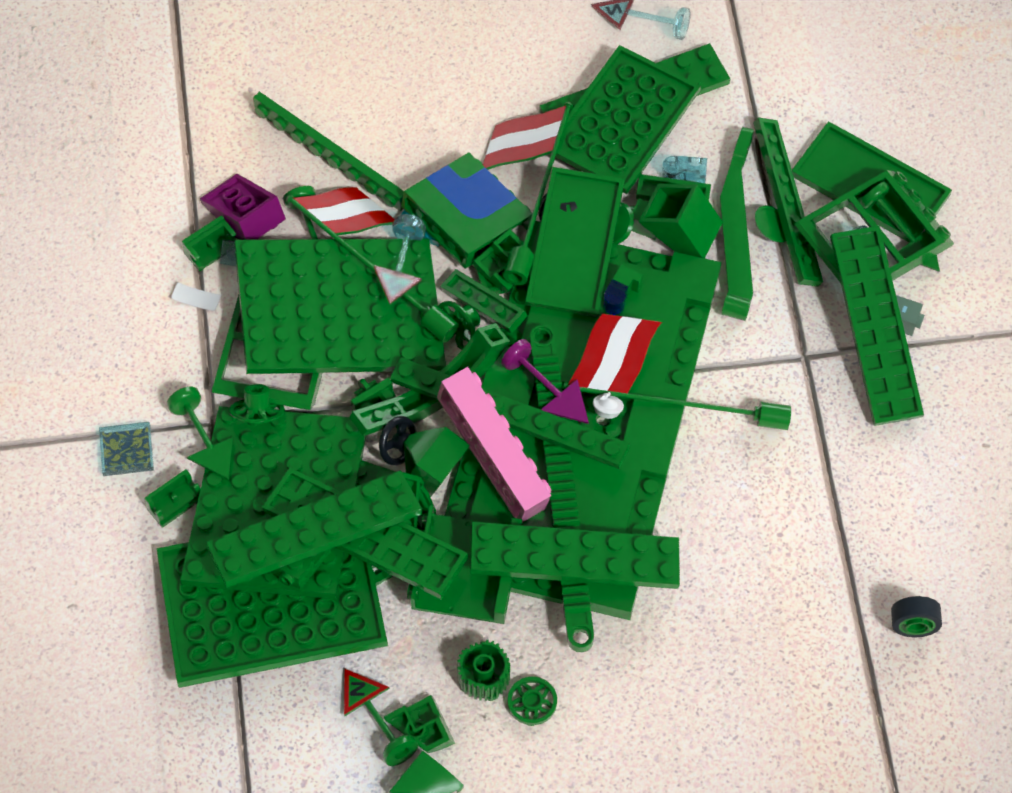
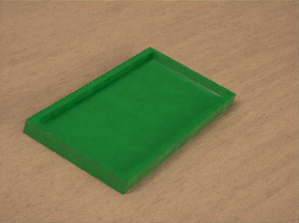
(842, 162)
(575, 245)

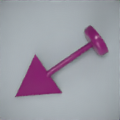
(566, 403)

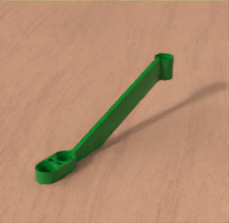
(736, 234)

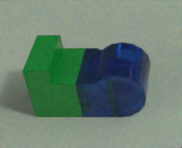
(620, 287)

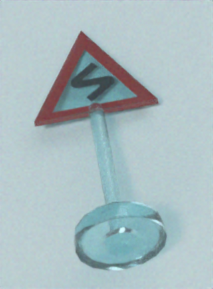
(617, 11)
(394, 282)

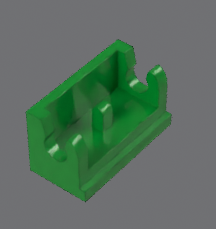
(206, 244)
(173, 498)

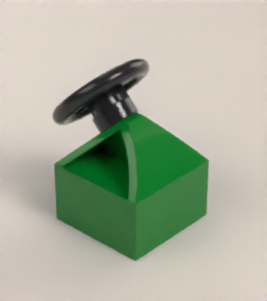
(425, 453)

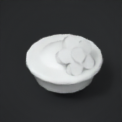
(607, 405)

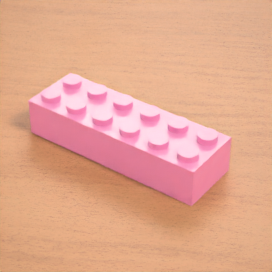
(494, 445)

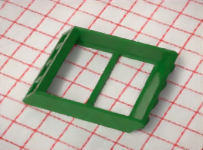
(911, 200)
(236, 388)

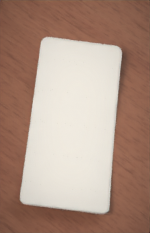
(195, 297)

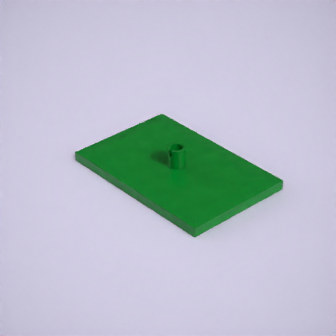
(624, 117)

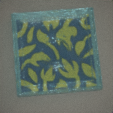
(126, 448)

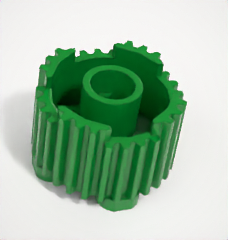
(479, 682)

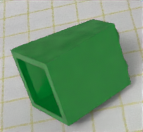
(682, 218)

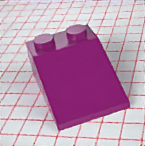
(245, 207)

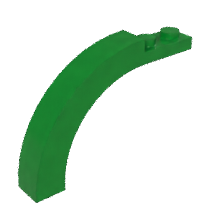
(477, 355)

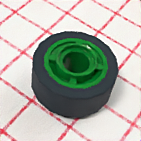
(916, 616)

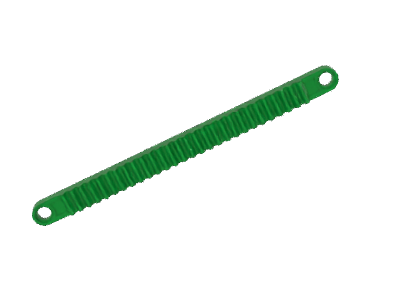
(563, 493)

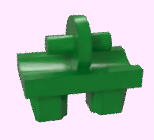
(372, 393)

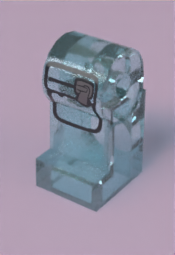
(685, 168)

